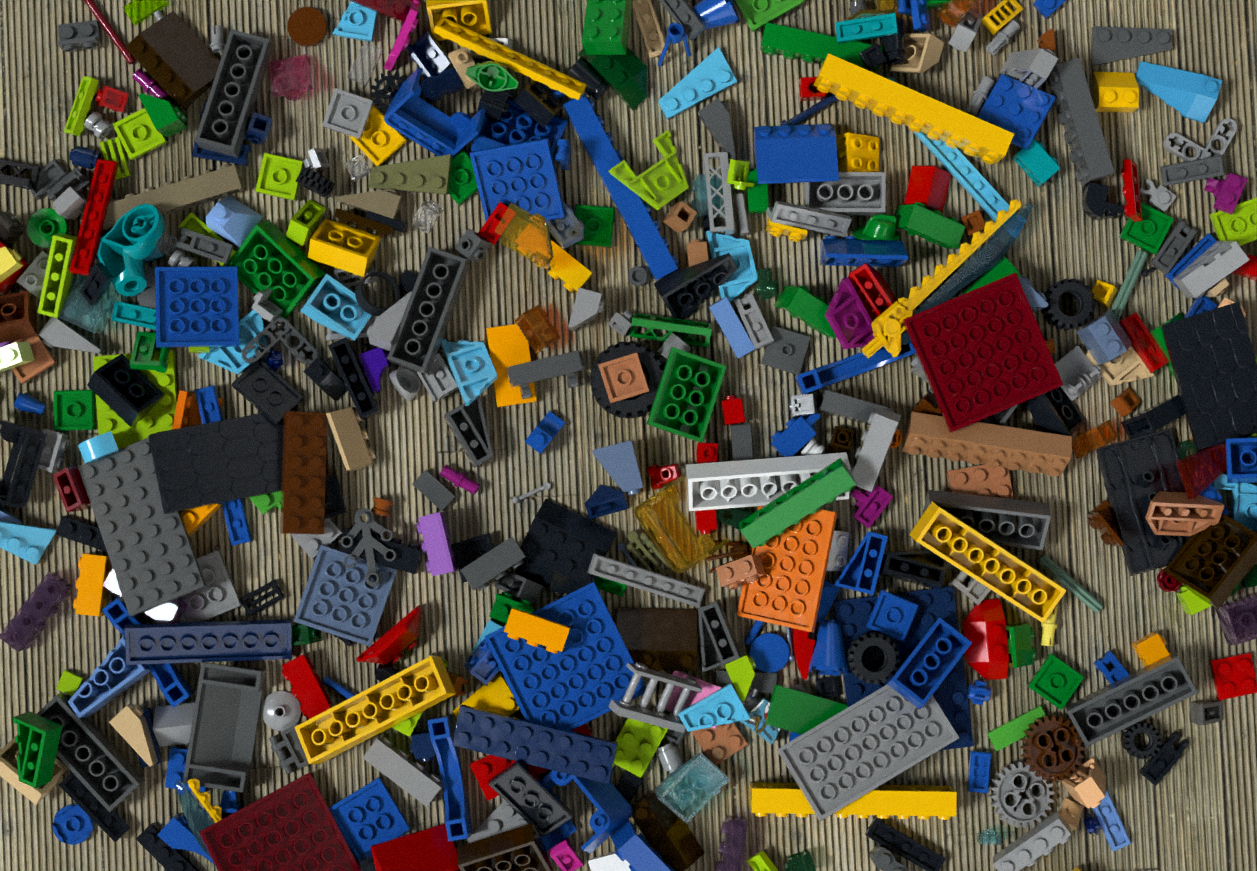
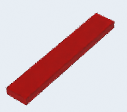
(93, 217)

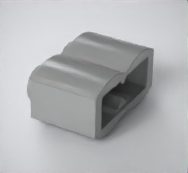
(70, 203)

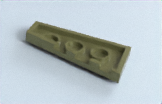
(420, 176)

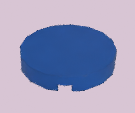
(769, 652)
(72, 825)

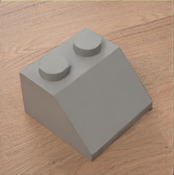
(585, 308)

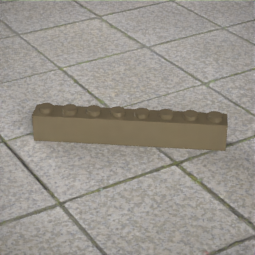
(179, 195)

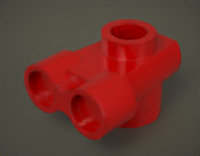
(660, 476)

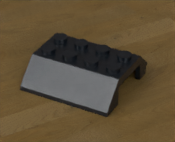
(562, 547)

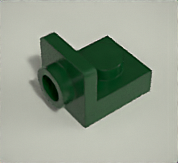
(304, 635)

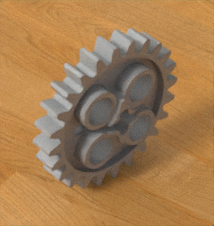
(1005, 785)

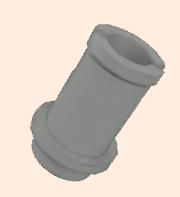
(217, 41)

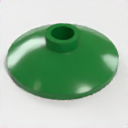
(38, 225)

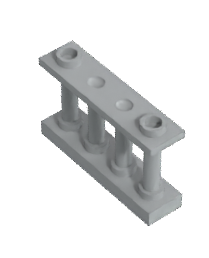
(657, 716)

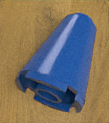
(716, 13)
(829, 650)

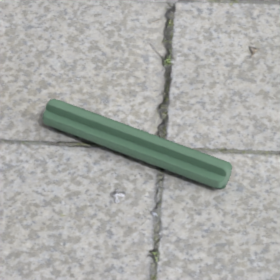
(1129, 283)
(1070, 583)

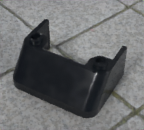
(22, 462)

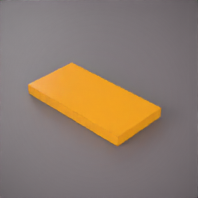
(508, 348)

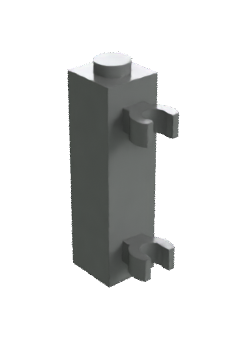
(545, 369)

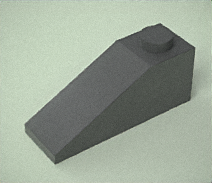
(718, 123)

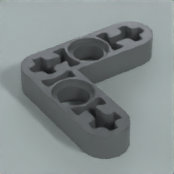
(283, 337)

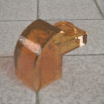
(954, 11)
(1093, 438)

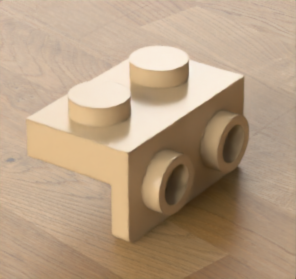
(461, 61)

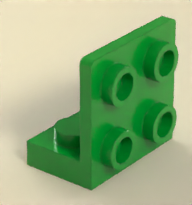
(504, 604)

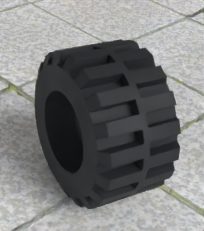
(1084, 304)
(889, 663)

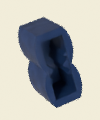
(438, 86)

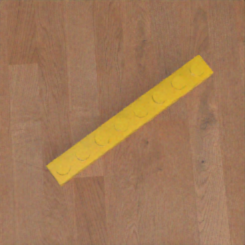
(510, 58)

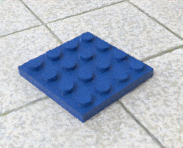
(519, 175)
(196, 307)

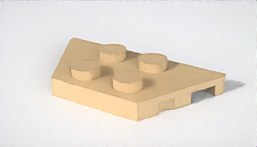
(1123, 368)

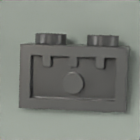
(79, 35)

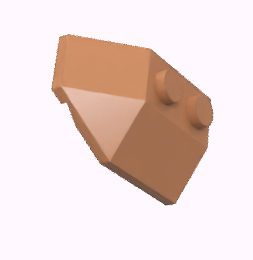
(1176, 515)

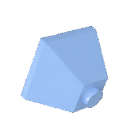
(232, 220)

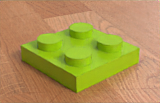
(138, 134)
(279, 176)

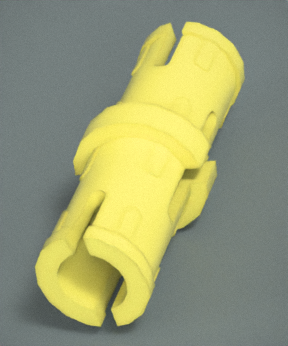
(1049, 628)

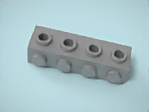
(875, 448)
(403, 771)
(1033, 844)

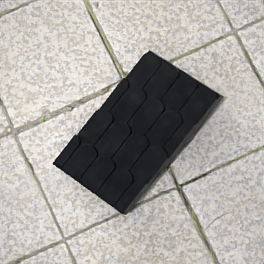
(1215, 374)
(217, 462)
(1132, 478)

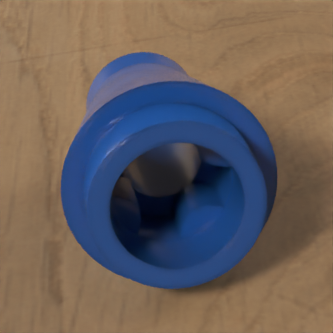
(28, 403)

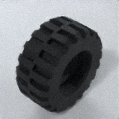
(628, 407)

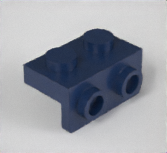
(429, 55)

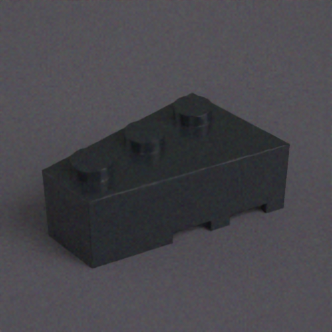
(915, 567)

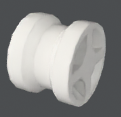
(812, 448)

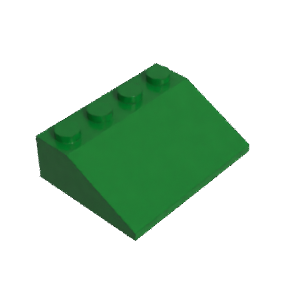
(276, 263)
(686, 395)

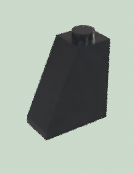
(1154, 417)

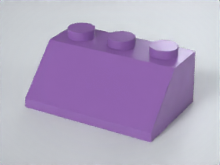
(436, 544)

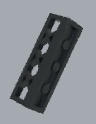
(20, 181)

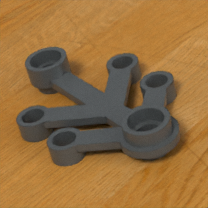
(368, 544)

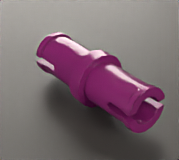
(150, 86)
(460, 479)

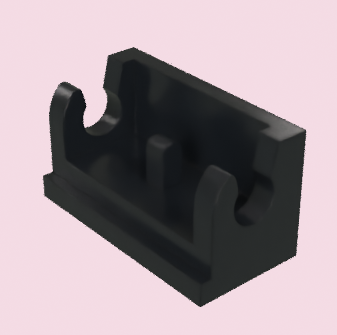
(538, 103)

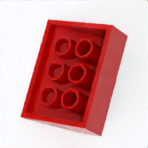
(417, 852)

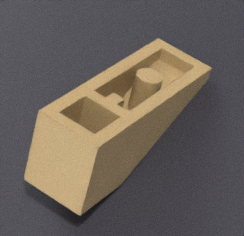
(134, 729)

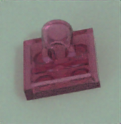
(290, 77)

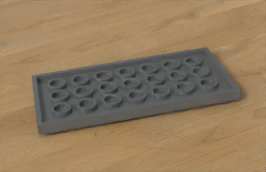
(145, 546)

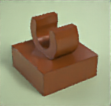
(457, 682)

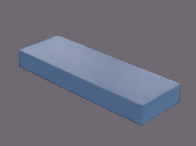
(731, 327)
(1111, 824)

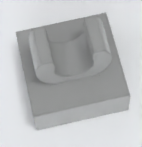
(317, 159)
(621, 323)

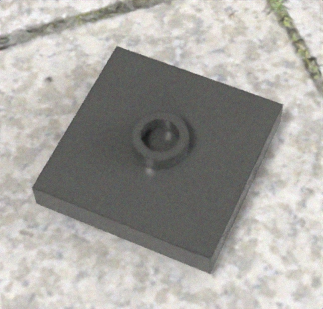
(786, 351)

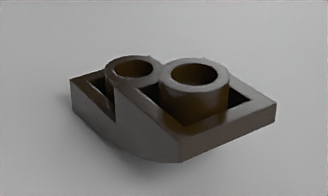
(840, 440)

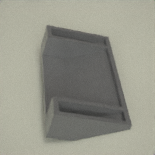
(224, 726)

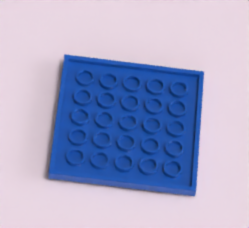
(574, 683)

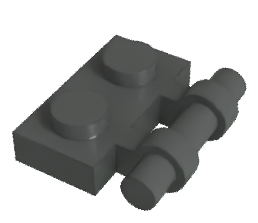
(293, 743)

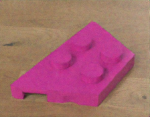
(403, 39)

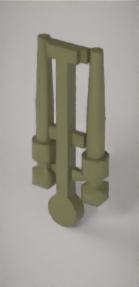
(632, 536)

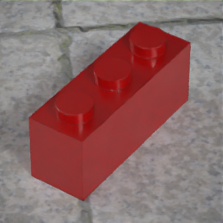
(307, 686)

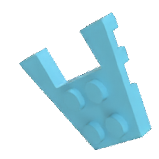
(1243, 501)

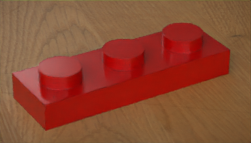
(1131, 190)
(1143, 342)

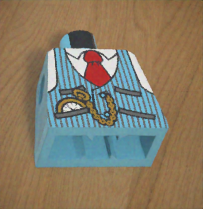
(758, 719)

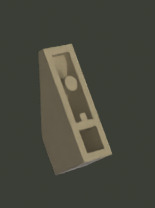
(379, 202)

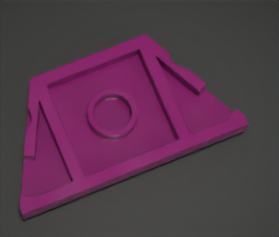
(849, 317)

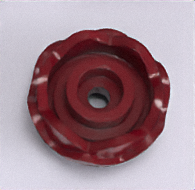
(1164, 584)

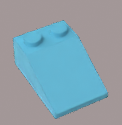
(336, 308)

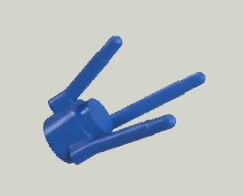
(674, 35)

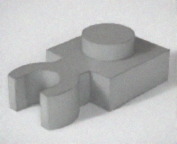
(1159, 197)

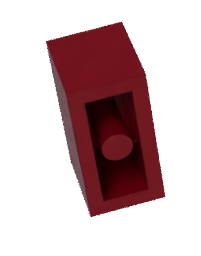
(71, 489)

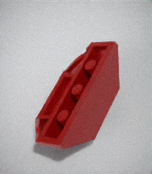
(872, 290)
(394, 641)
(989, 648)

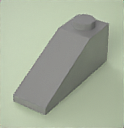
(386, 325)
(62, 335)

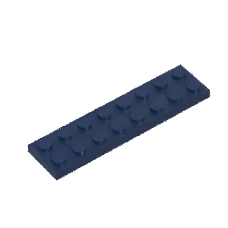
(208, 641)
(535, 744)

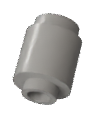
(669, 757)

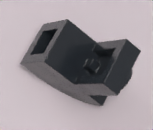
(1095, 202)

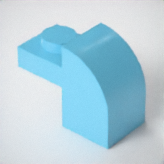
(98, 447)

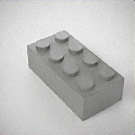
(851, 196)

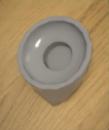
(405, 382)

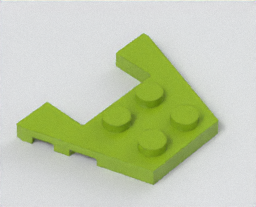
(659, 182)

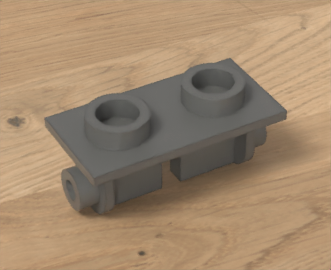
(74, 178)

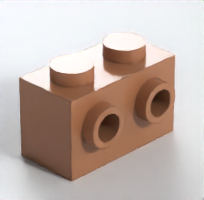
(740, 571)

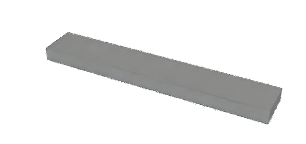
(646, 580)

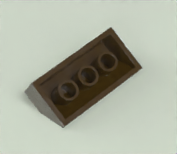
(666, 832)

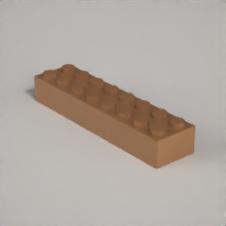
(988, 445)

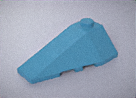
(1184, 90)

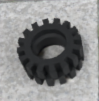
(315, 182)
(1150, 748)

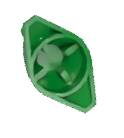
(492, 76)

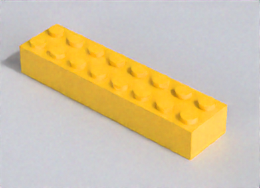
(987, 562)
(375, 710)

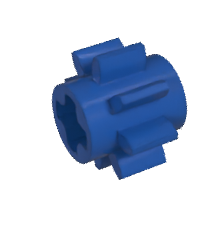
(978, 692)

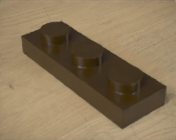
(364, 224)

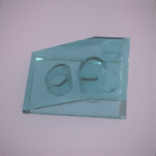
(81, 313)
(690, 787)

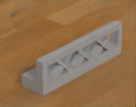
(725, 193)
(809, 218)

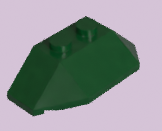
(623, 74)

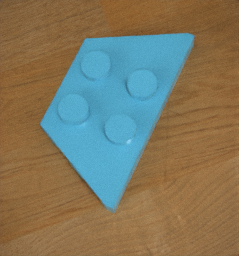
(742, 257)
(230, 357)
(470, 367)

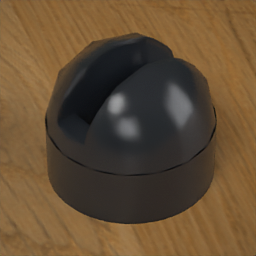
(705, 225)

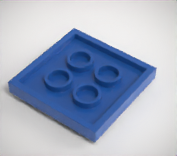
(1017, 109)
(369, 817)

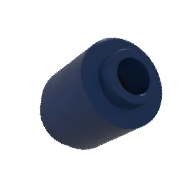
(84, 157)

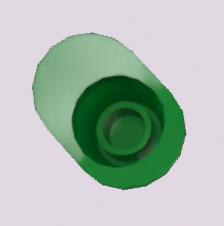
(878, 228)

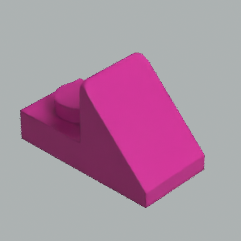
(565, 856)

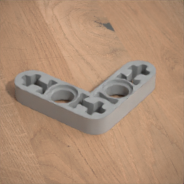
(1201, 152)

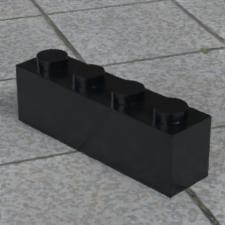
(354, 378)
(407, 558)

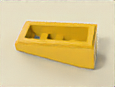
(990, 24)

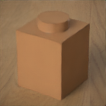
(680, 217)
(696, 252)

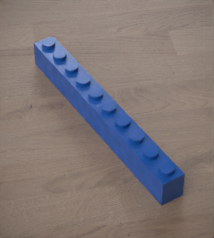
(630, 206)

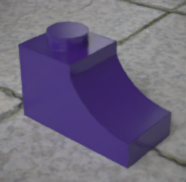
(375, 364)

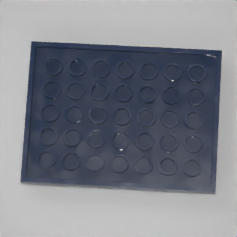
(933, 603)

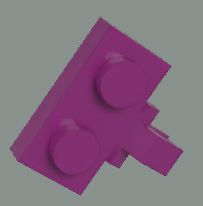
(1226, 192)
(870, 504)

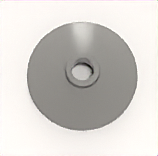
(290, 707)

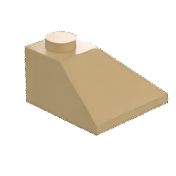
(921, 53)

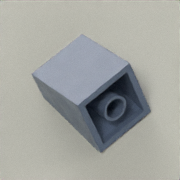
(1104, 338)
(621, 465)

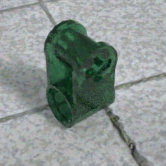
(736, 516)

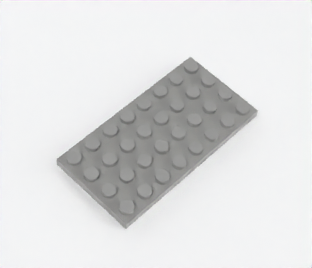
(864, 748)

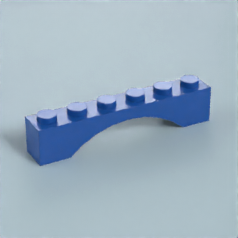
(848, 368)
(166, 675)
(455, 798)
(180, 836)

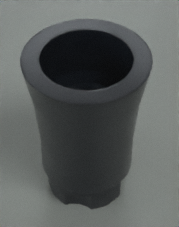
(895, 45)
(586, 74)

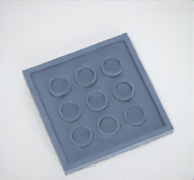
(340, 598)

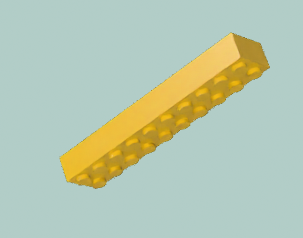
(913, 110)
(882, 801)

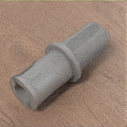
(1002, 37)
(980, 95)

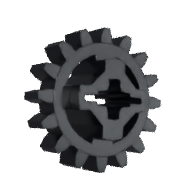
(383, 93)

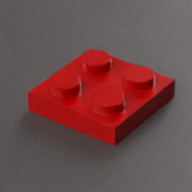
(1233, 676)

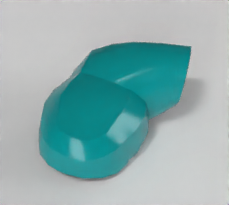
(128, 244)

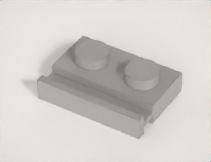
(440, 379)

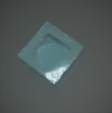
(989, 837)

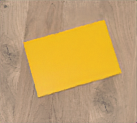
(379, 139)

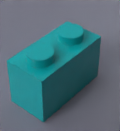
(1037, 163)

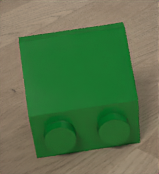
(165, 117)
(1019, 644)

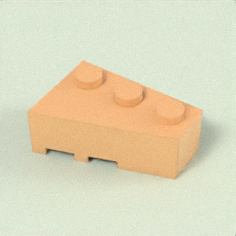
(1087, 784)

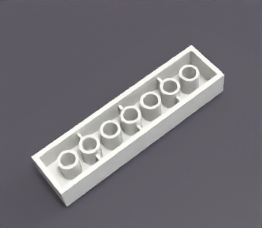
(751, 481)

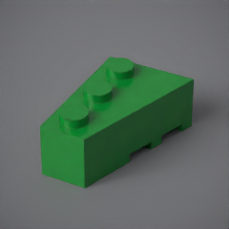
(929, 225)
(806, 307)
(38, 748)

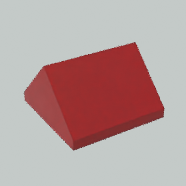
(928, 186)

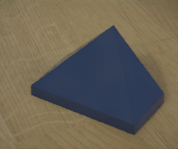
(605, 502)

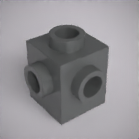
(472, 246)

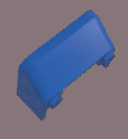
(429, 125)
(611, 806)

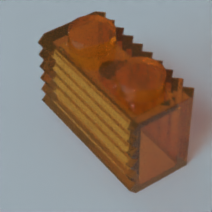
(537, 329)

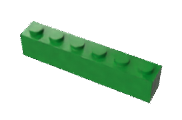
(809, 45)
(797, 503)

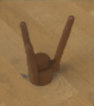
(736, 552)

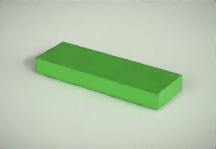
(1013, 729)

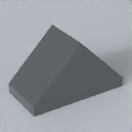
(1206, 712)

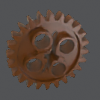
(1035, 752)

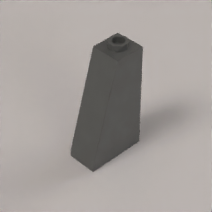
(847, 407)

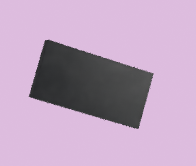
(531, 798)

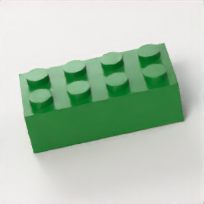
(607, 27)

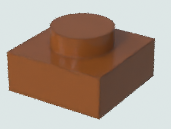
(974, 222)

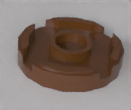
(307, 26)

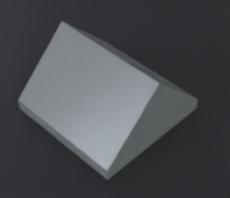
(174, 724)

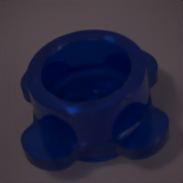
(274, 359)
(1092, 824)

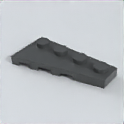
(1122, 43)

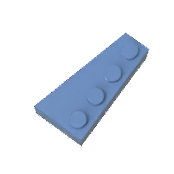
(107, 682)

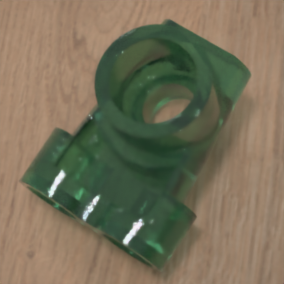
(766, 287)

